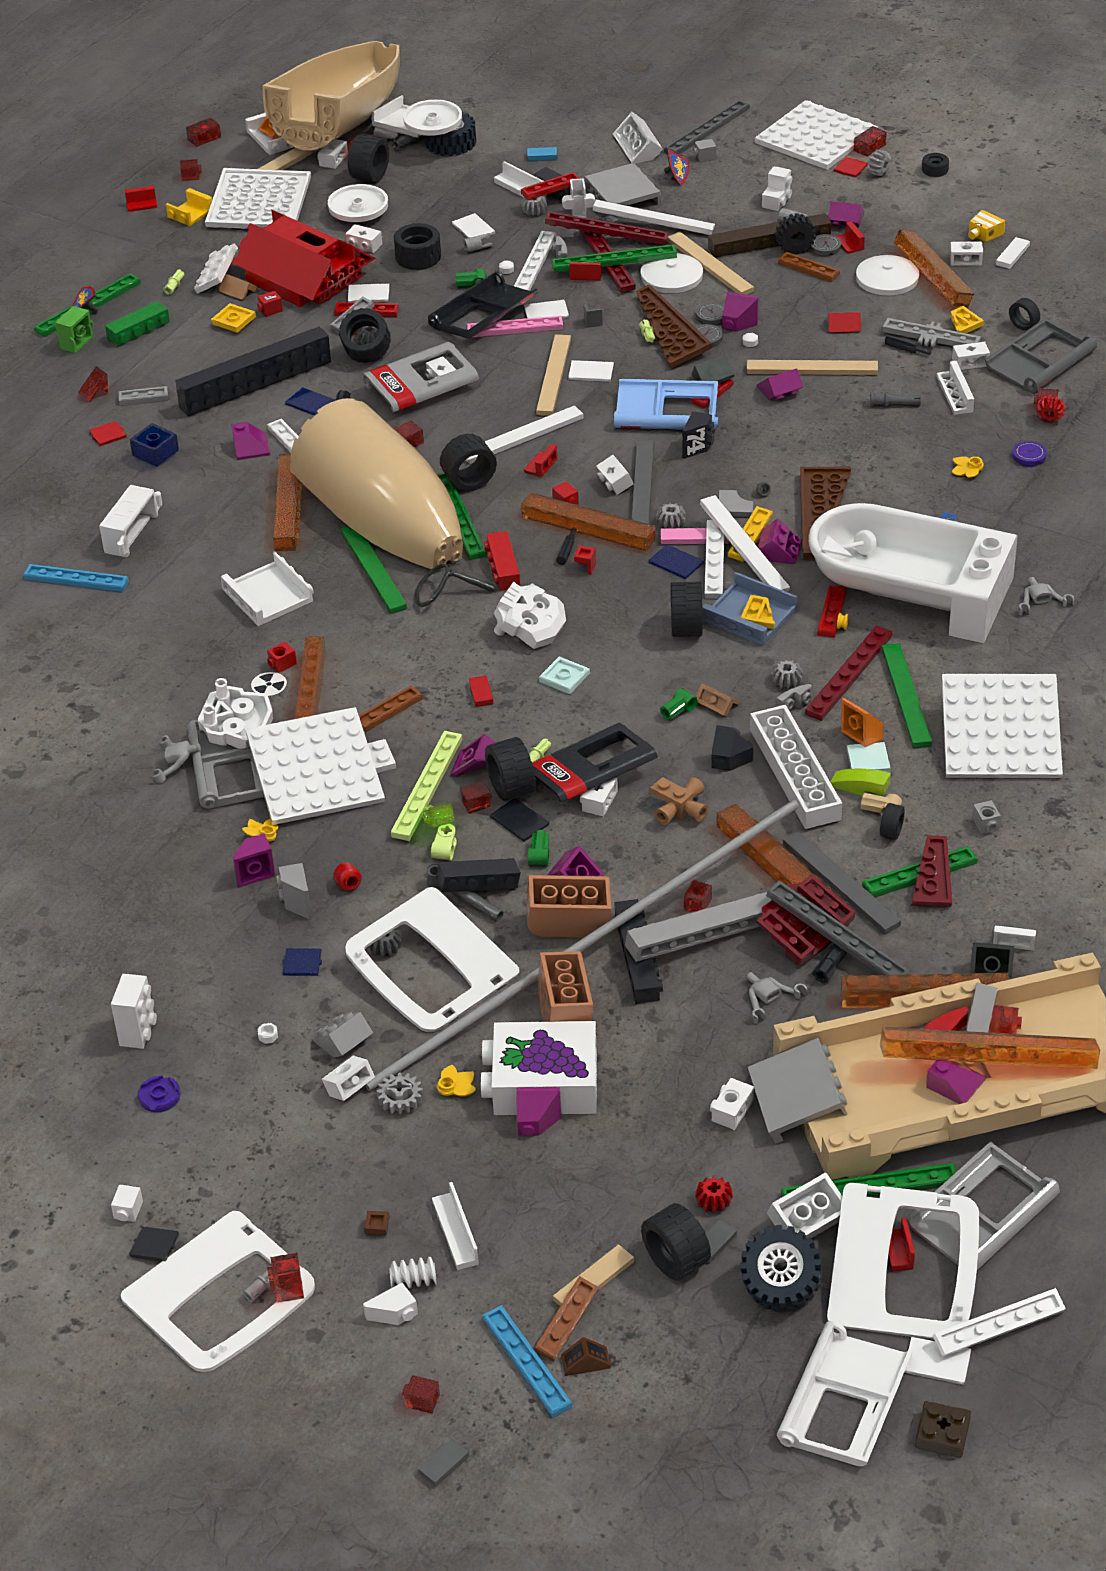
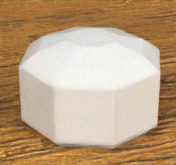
(506, 267)
(750, 340)
(267, 1033)

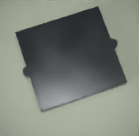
(154, 1243)

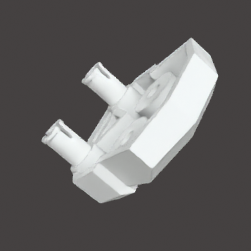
(521, 607)
(231, 712)

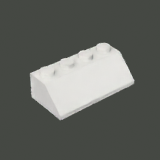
(637, 139)

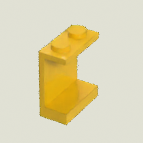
(192, 210)

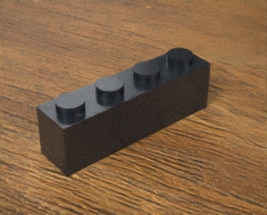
(478, 875)

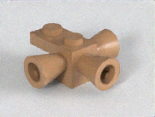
(679, 800)

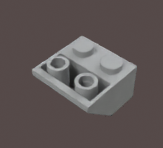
(343, 1034)

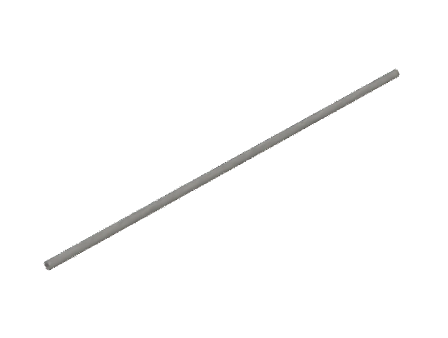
(583, 944)

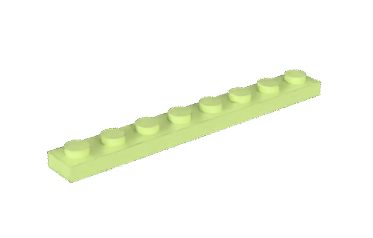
(426, 785)

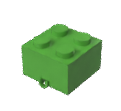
(74, 329)

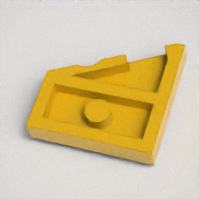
(759, 611)

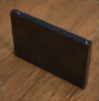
(519, 819)

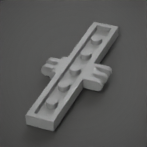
(928, 333)

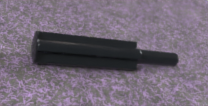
(905, 345)
(566, 547)

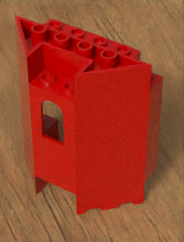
(287, 262)

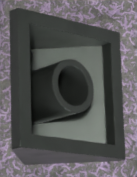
(713, 370)
(992, 958)

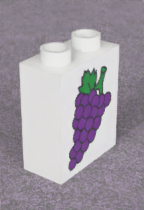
(541, 1057)

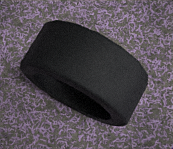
(1032, 310)

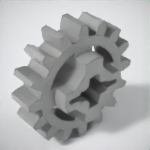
(400, 1093)

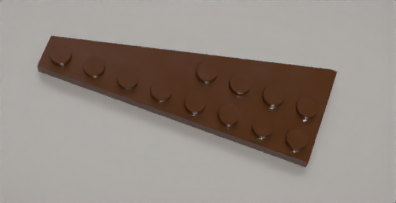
(674, 333)
(820, 492)

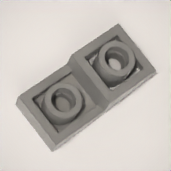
(560, 248)
(795, 697)

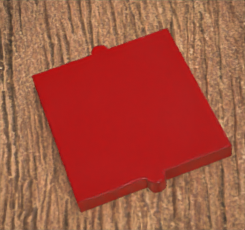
(850, 167)
(107, 433)

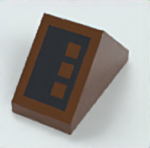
(585, 1357)

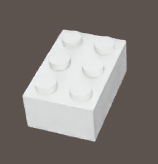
(133, 1011)
(809, 1207)

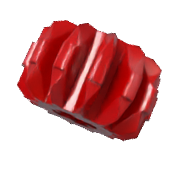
(1050, 408)
(714, 1194)

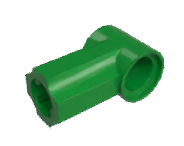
(470, 279)
(681, 701)
(539, 850)

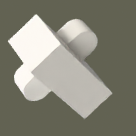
(578, 199)

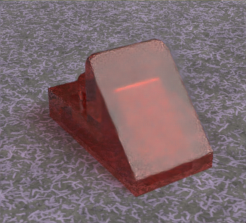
(96, 380)

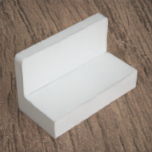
(1015, 937)

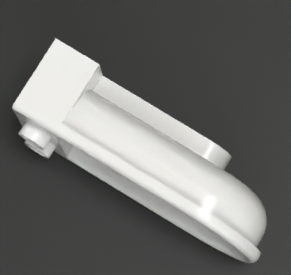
(921, 562)

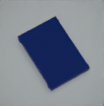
(308, 401)
(676, 561)

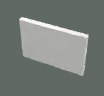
(472, 226)
(372, 292)
(546, 309)
(591, 371)
(929, 1363)

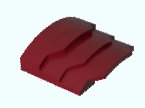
(794, 935)

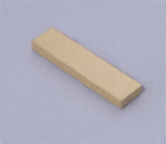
(601, 1271)

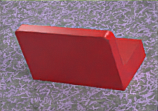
(141, 198)
(852, 240)
(585, 271)
(844, 322)
(542, 461)
(901, 1249)

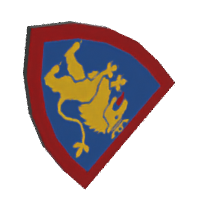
(677, 166)
(84, 298)

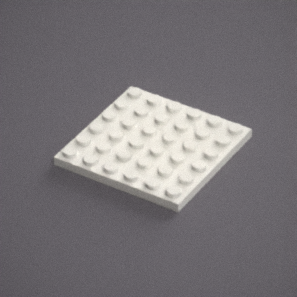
(813, 134)
(250, 194)
(1001, 726)
(314, 766)

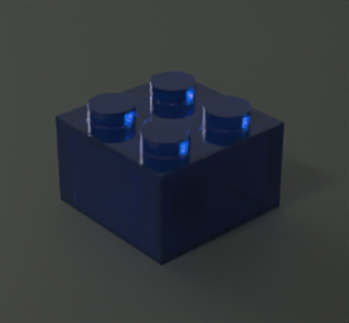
(154, 444)

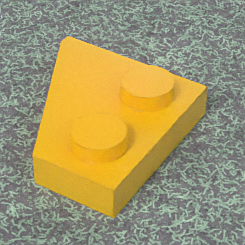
(965, 320)

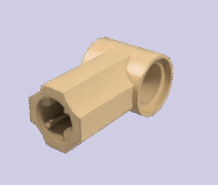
(878, 803)

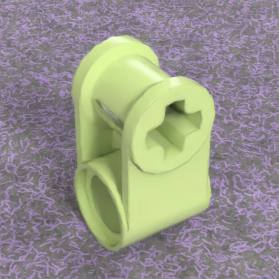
(444, 843)

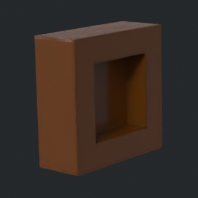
(376, 1222)

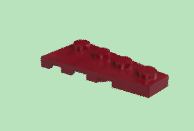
(933, 879)

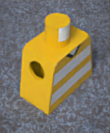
(986, 226)

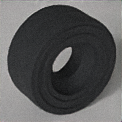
(935, 164)
(892, 821)

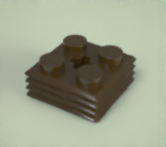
(947, 1441)

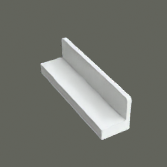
(515, 179)
(456, 1229)

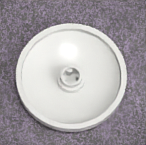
(432, 117)
(358, 203)
(672, 274)
(887, 275)

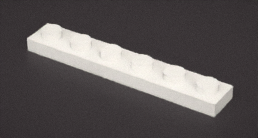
(714, 561)
(998, 1322)

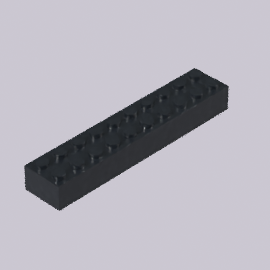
(253, 371)

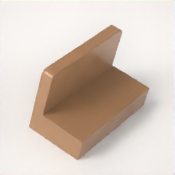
(236, 287)
(715, 699)

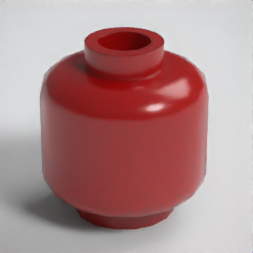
(347, 876)

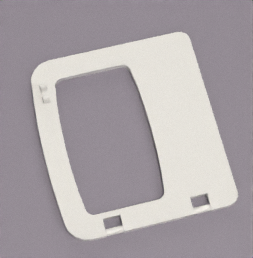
(454, 938)
(863, 1252)
(194, 1267)

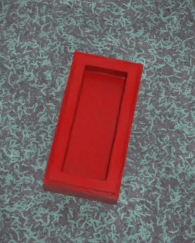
(480, 691)

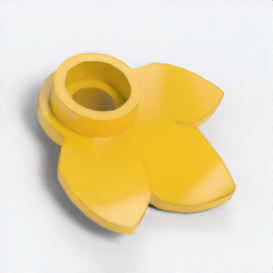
(967, 466)
(255, 828)
(455, 1082)

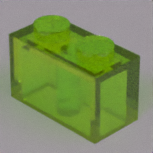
(438, 814)

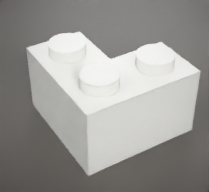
(778, 189)

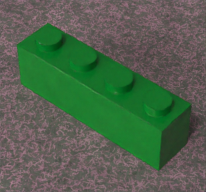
(137, 323)

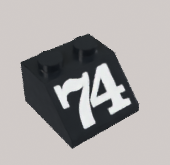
(697, 434)

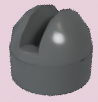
(766, 488)

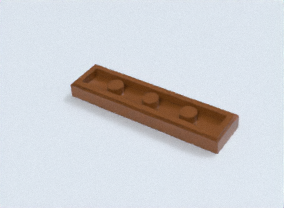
(809, 267)
(389, 708)
(566, 1318)

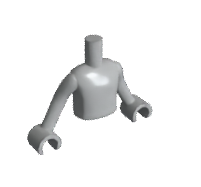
(1041, 594)
(174, 753)
(768, 990)

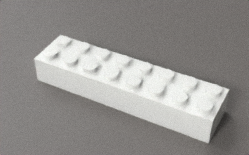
(795, 766)

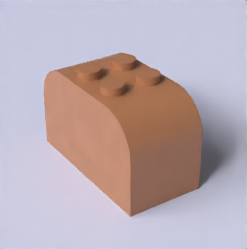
(567, 905)
(564, 987)

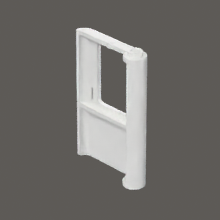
(853, 1370)

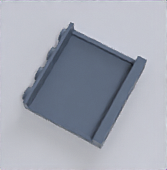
(728, 608)

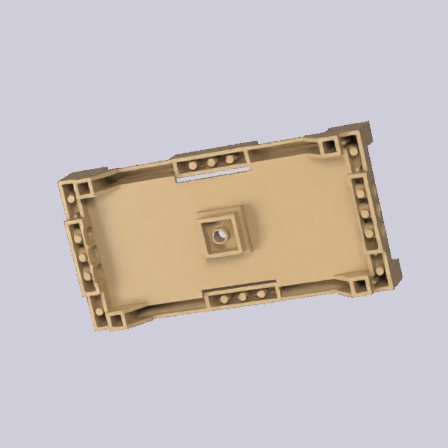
(889, 1097)

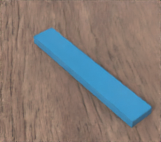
(76, 578)
(527, 1361)

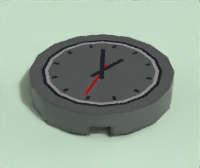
(826, 244)
(710, 313)
(711, 332)

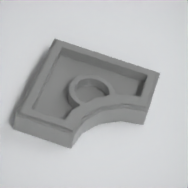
(735, 504)

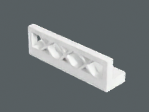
(960, 389)

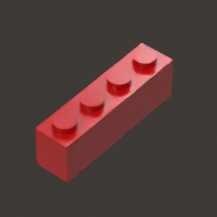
(502, 559)

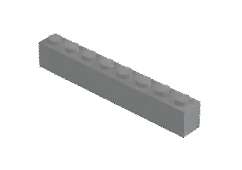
(695, 927)

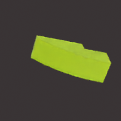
(861, 781)

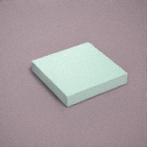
(564, 675)
(868, 757)

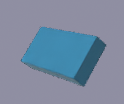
(548, 153)

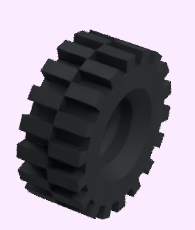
(789, 227)

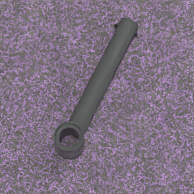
(468, 896)

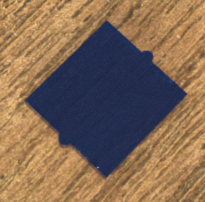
(302, 962)

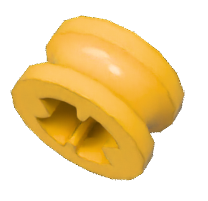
(842, 621)

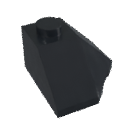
(730, 749)

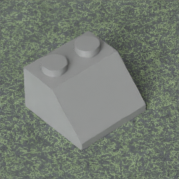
(294, 889)

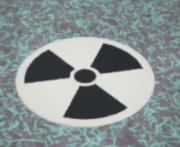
(269, 683)

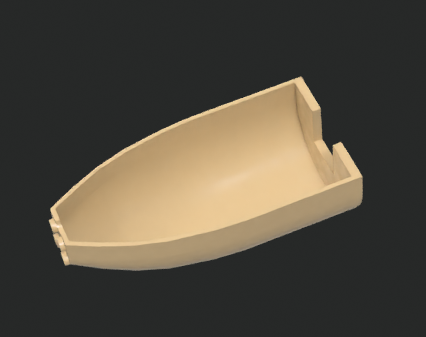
(331, 93)
(377, 483)

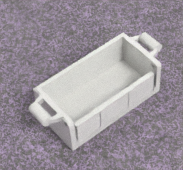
(128, 519)

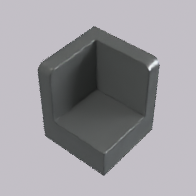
(592, 317)

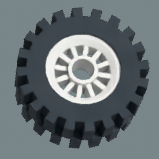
(455, 141)
(781, 1293)

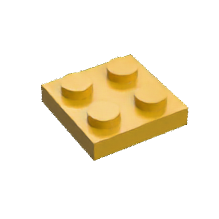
(233, 318)

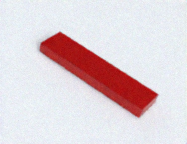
(548, 186)
(384, 309)
(832, 607)

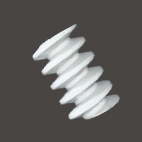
(413, 1272)

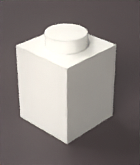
(127, 1203)

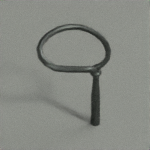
(449, 572)

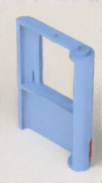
(642, 402)

